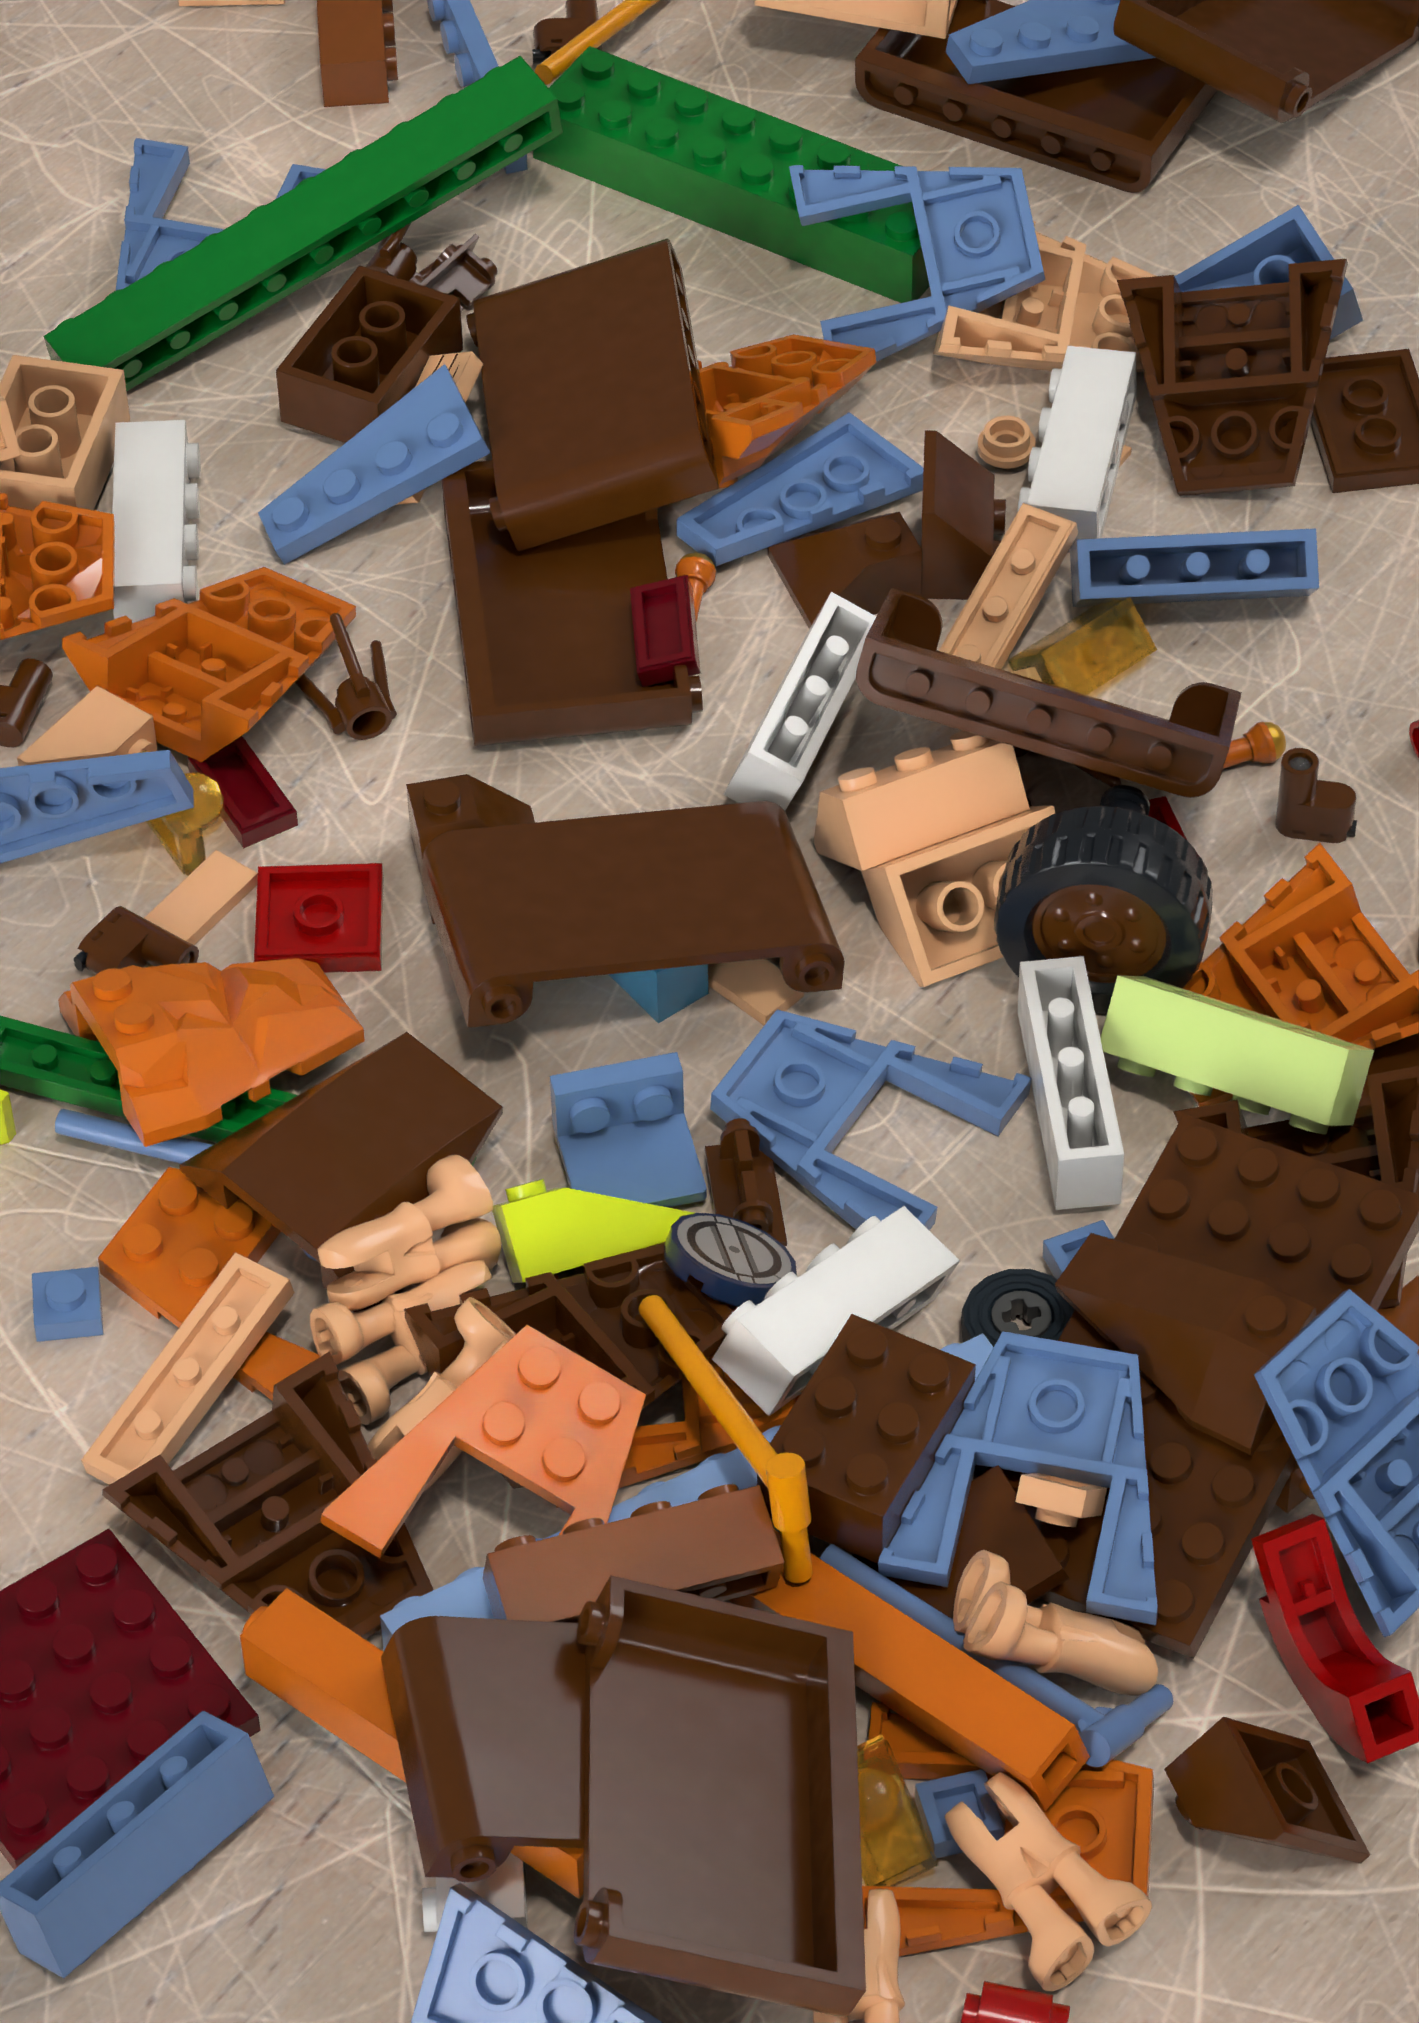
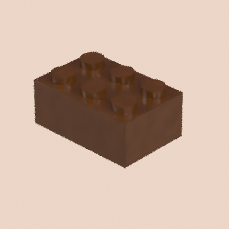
(365, 353)
(871, 1431)

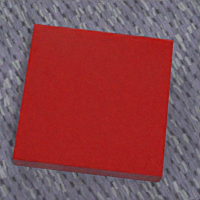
(321, 915)

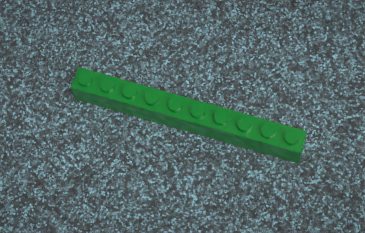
(313, 227)

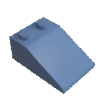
(1264, 259)

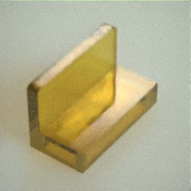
(1089, 648)

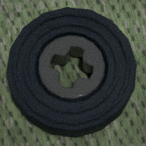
(1010, 1294)

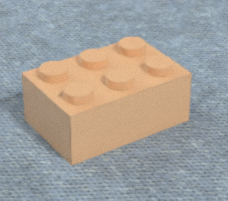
(63, 430)

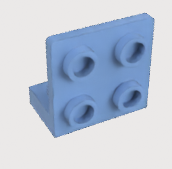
(627, 1132)

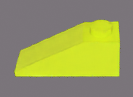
(571, 1227)

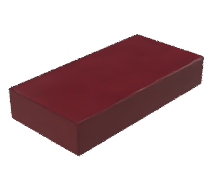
(664, 629)
(252, 799)

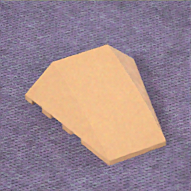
(1031, 330)

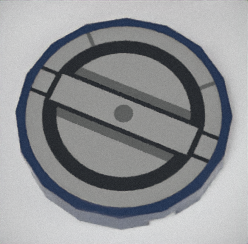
(727, 1256)

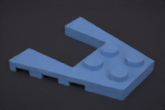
(152, 185)
(971, 235)
(812, 1081)
(1053, 1414)

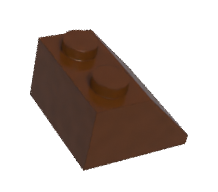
(956, 520)

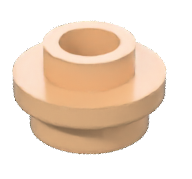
(1006, 442)

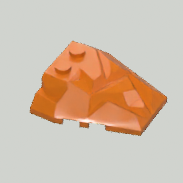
(773, 396)
(53, 565)
(206, 1035)

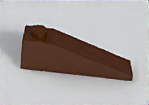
(1193, 1330)

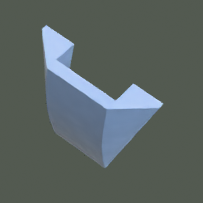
(1352, 1422)

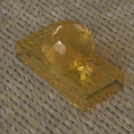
(183, 831)
(890, 1828)

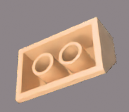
(918, 801)
(943, 898)

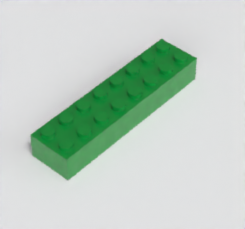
(726, 170)

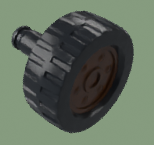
(1107, 890)

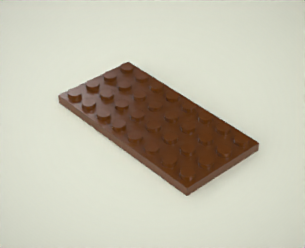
(1265, 1218)

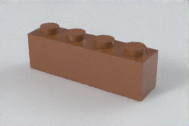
(354, 51)
(701, 1548)

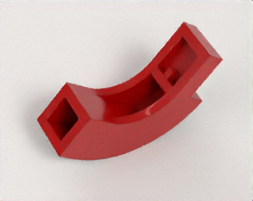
(1344, 1679)

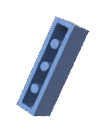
(1195, 567)
(133, 1843)

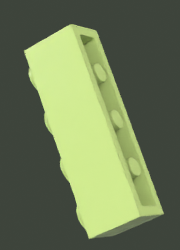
(1235, 1052)

